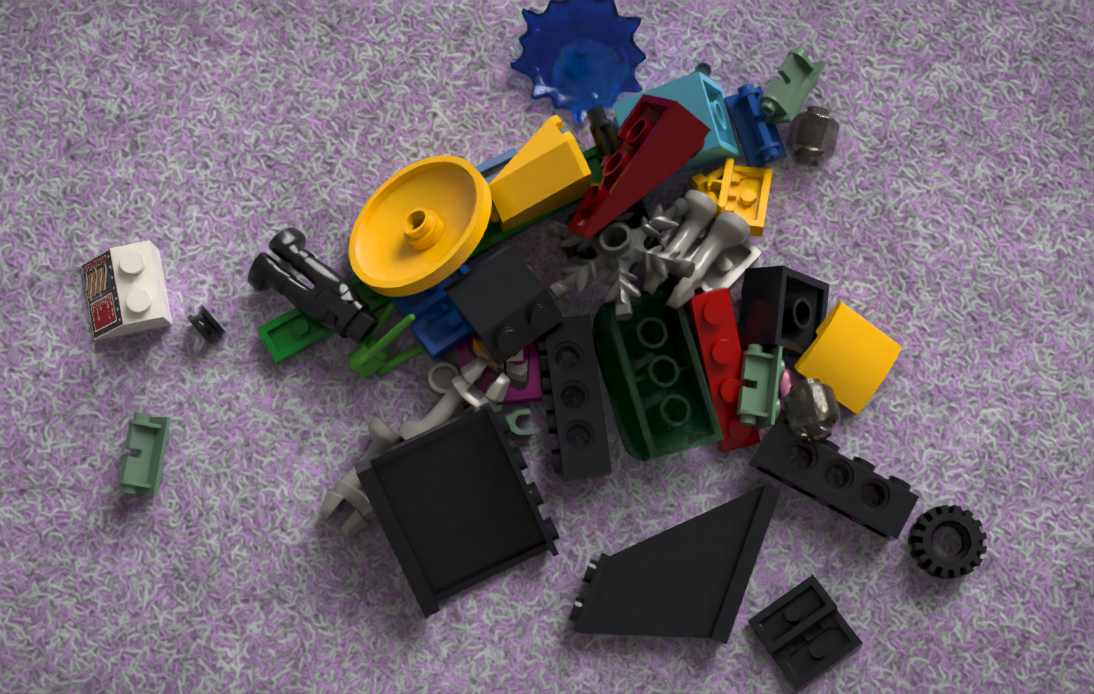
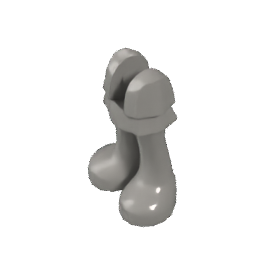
(726, 232)
(460, 390)
(349, 486)

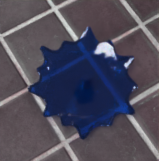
(579, 54)

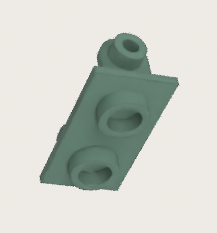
(784, 100)
(760, 404)
(144, 472)

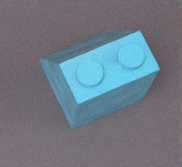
(707, 103)

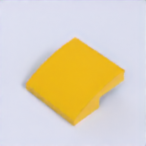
(849, 357)

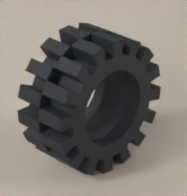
(970, 536)

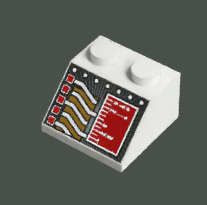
(126, 290)

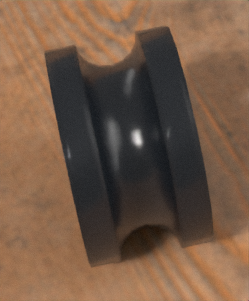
(206, 324)

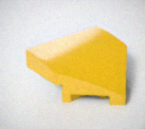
(738, 190)

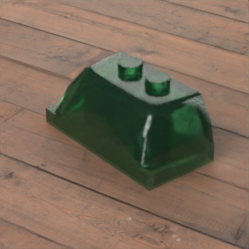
(654, 378)

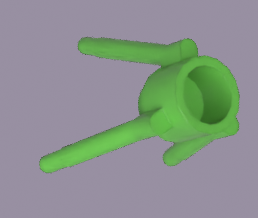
(373, 354)

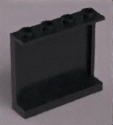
(456, 505)

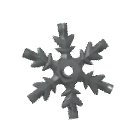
(620, 250)

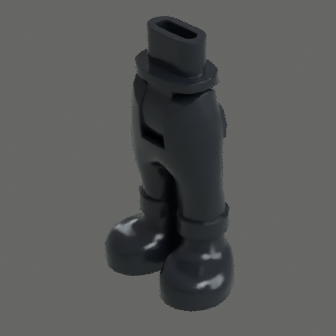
(331, 301)

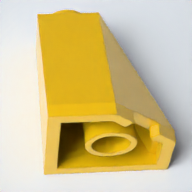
(539, 177)

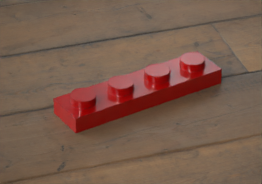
(721, 363)

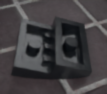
(805, 633)

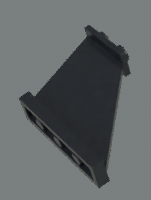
(680, 579)

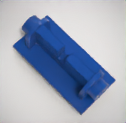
(759, 141)

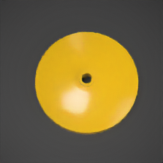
(420, 226)

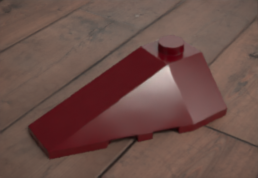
(654, 144)

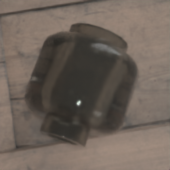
(812, 136)
(812, 409)

